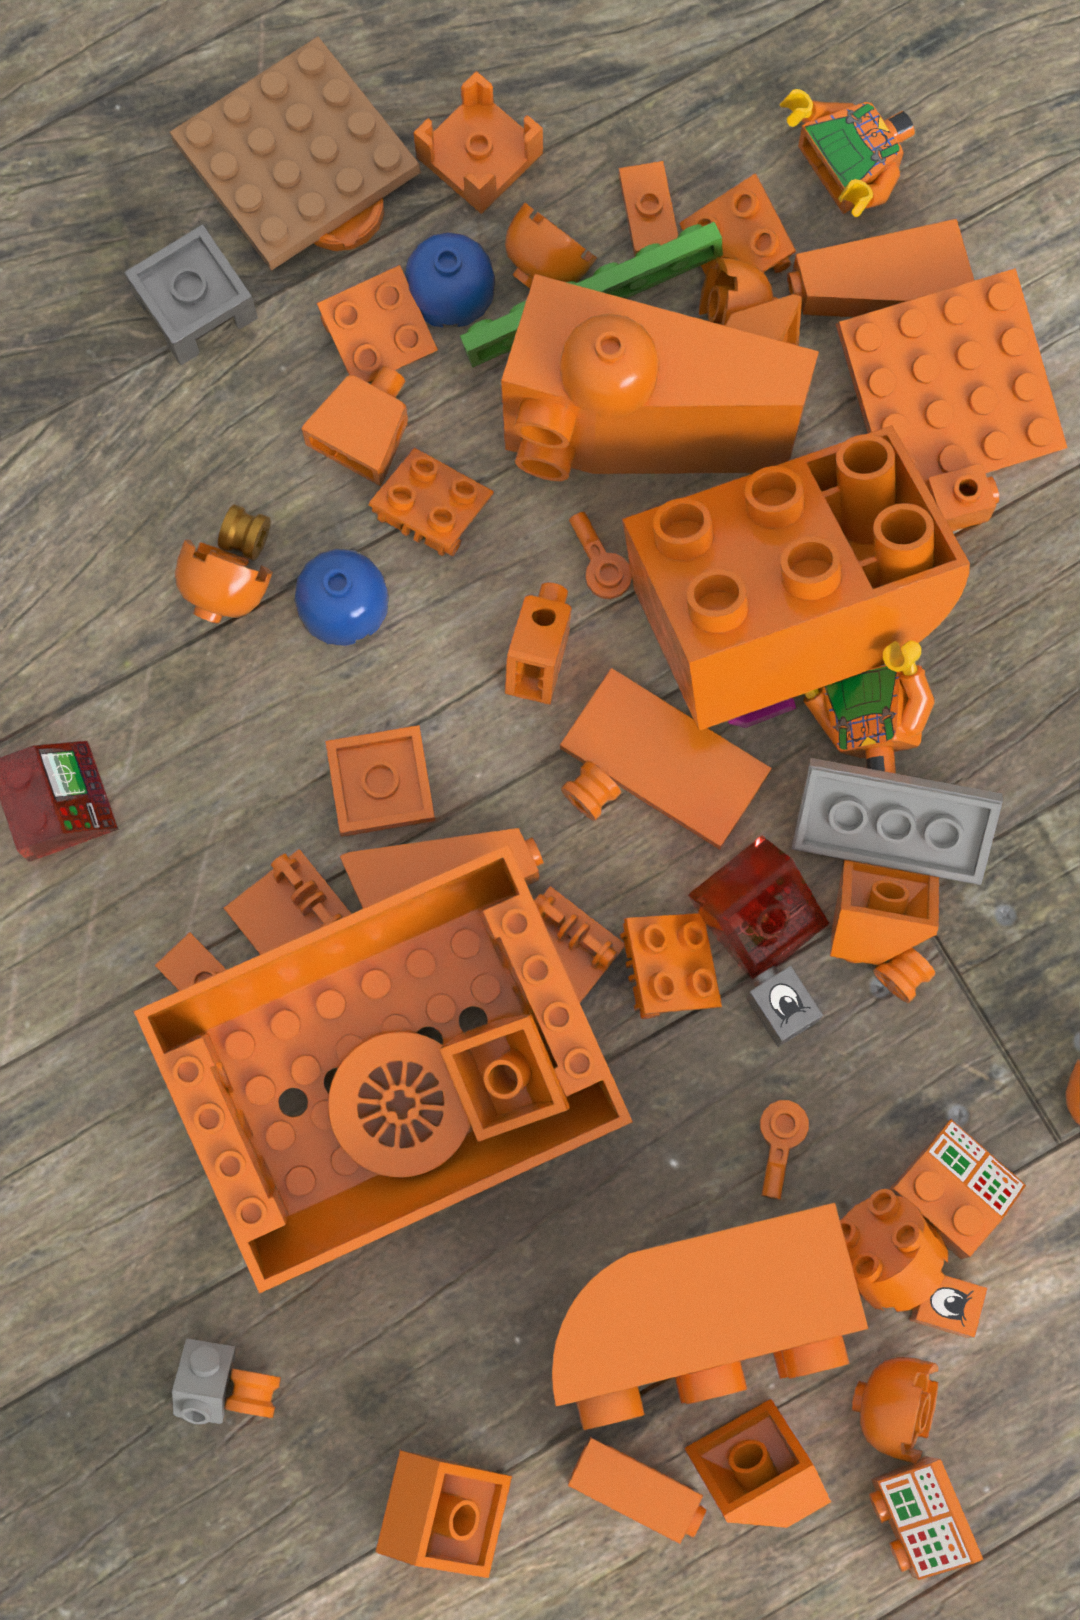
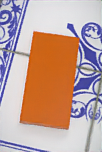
(665, 758)

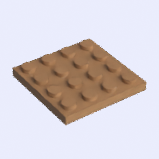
(295, 152)

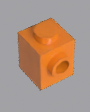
(964, 496)

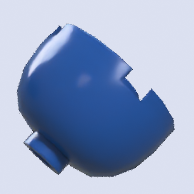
(450, 279)
(341, 597)

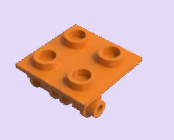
(747, 227)
(376, 325)
(430, 501)
(285, 904)
(579, 940)
(670, 964)

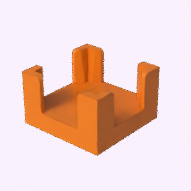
(479, 146)

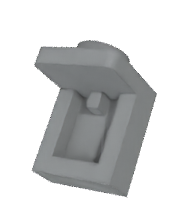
(202, 1381)

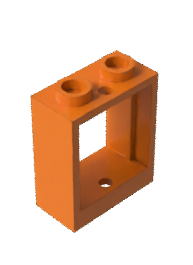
(637, 1491)

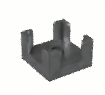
(190, 291)

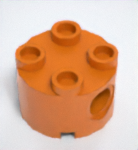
(893, 1251)

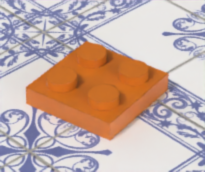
(380, 781)

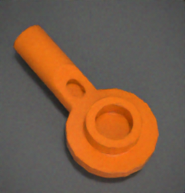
(607, 573)
(783, 1128)

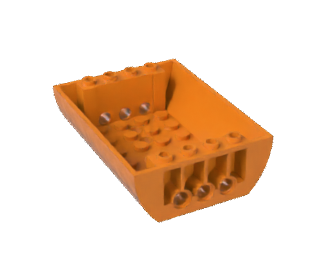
(309, 1003)

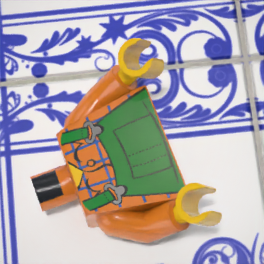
(850, 148)
(877, 709)

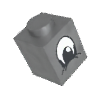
(783, 1004)

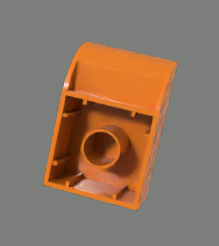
(794, 574)
(703, 1309)

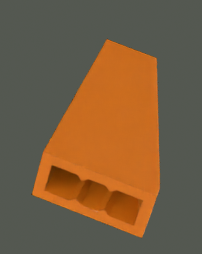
(880, 270)
(393, 869)

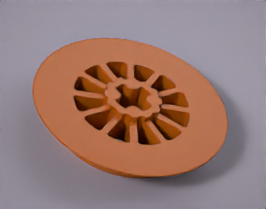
(349, 1128)

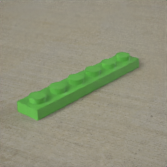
(647, 269)

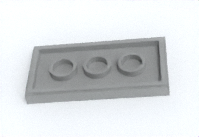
(896, 821)

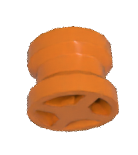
(591, 790)
(904, 974)
(252, 1393)

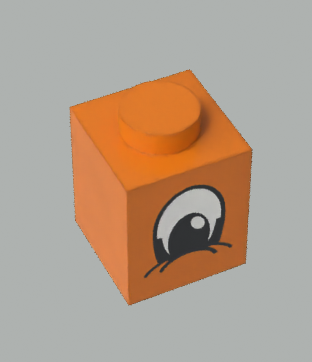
(952, 1308)

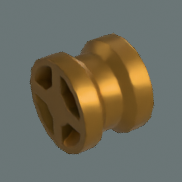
(244, 532)

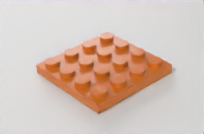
(955, 377)

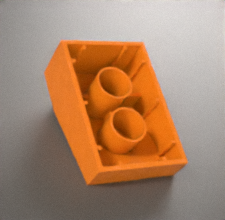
(716, 406)

